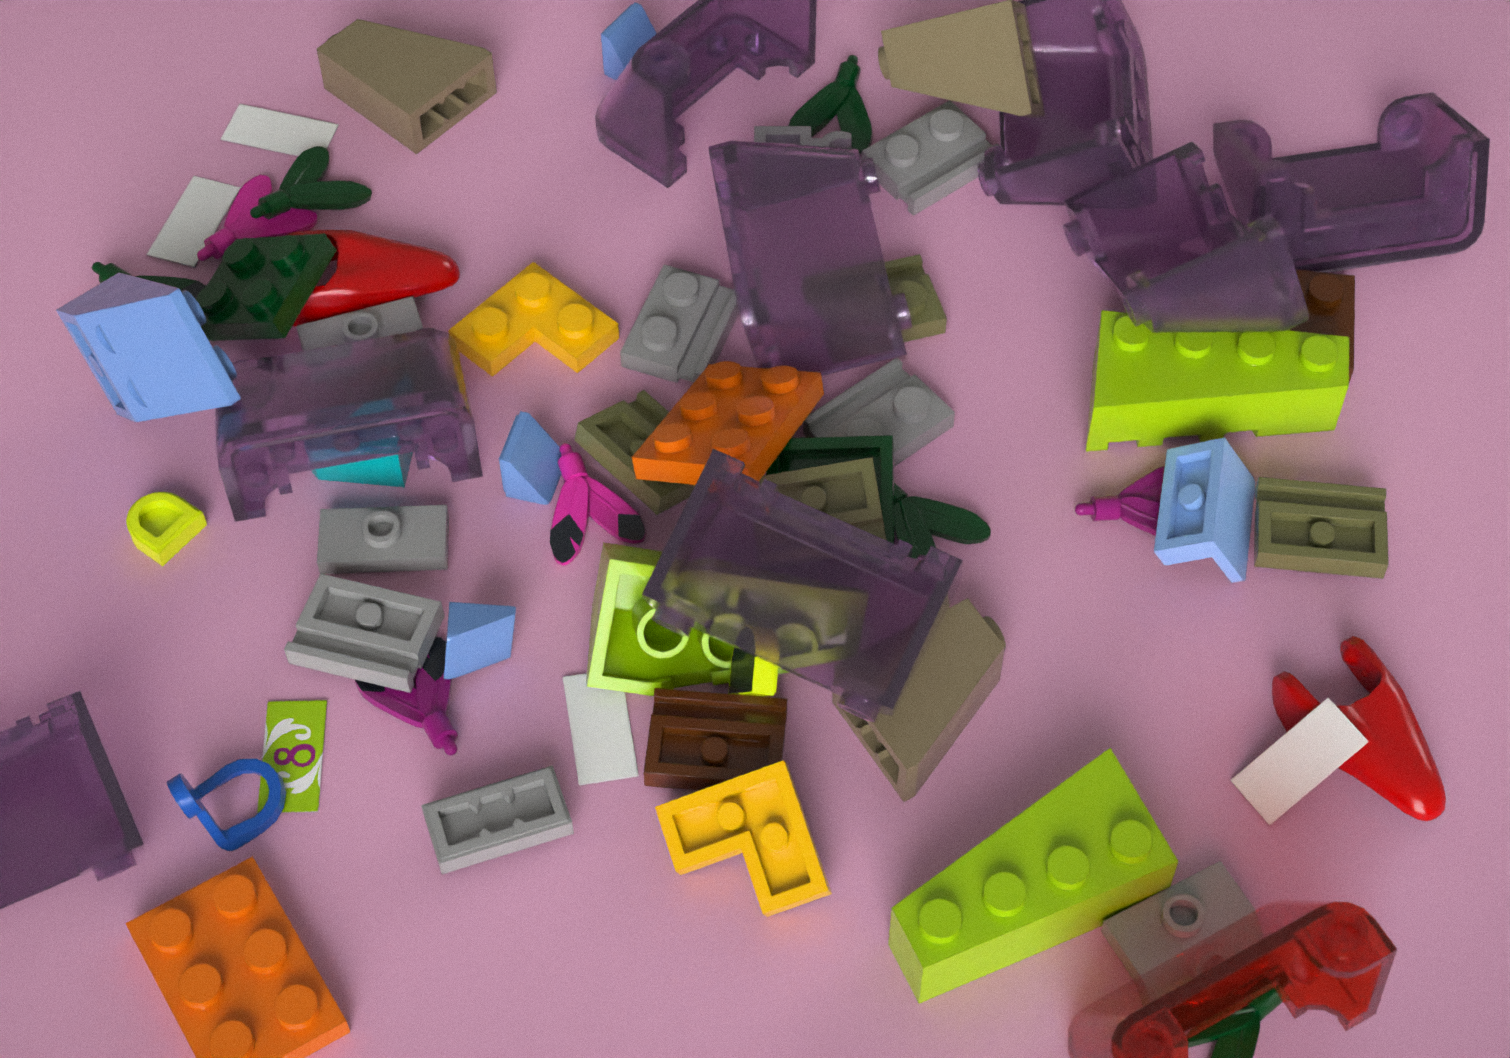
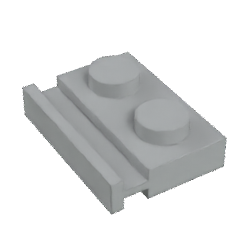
(929, 157)
(680, 326)
(885, 405)
(365, 632)

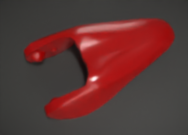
(374, 273)
(1397, 756)

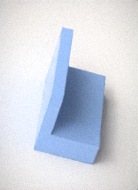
(1206, 507)

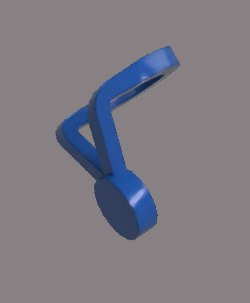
(242, 833)

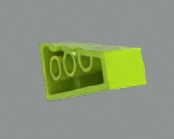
(1211, 383)
(1034, 882)

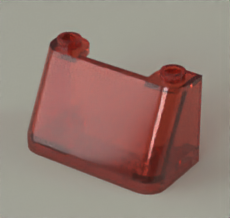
(1309, 951)

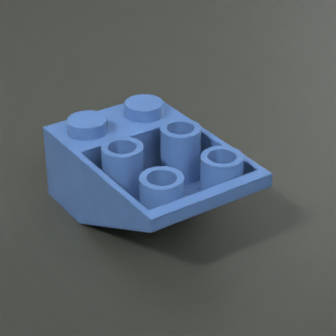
(149, 349)

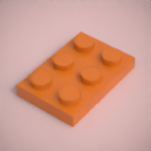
(730, 410)
(237, 970)

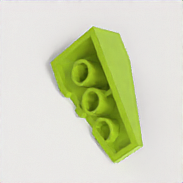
(631, 649)

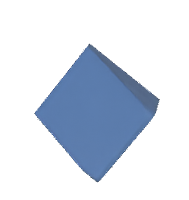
(624, 38)
(529, 462)
(477, 637)

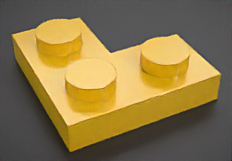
(533, 310)
(753, 817)

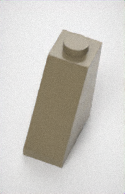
(968, 58)
(406, 79)
(938, 703)

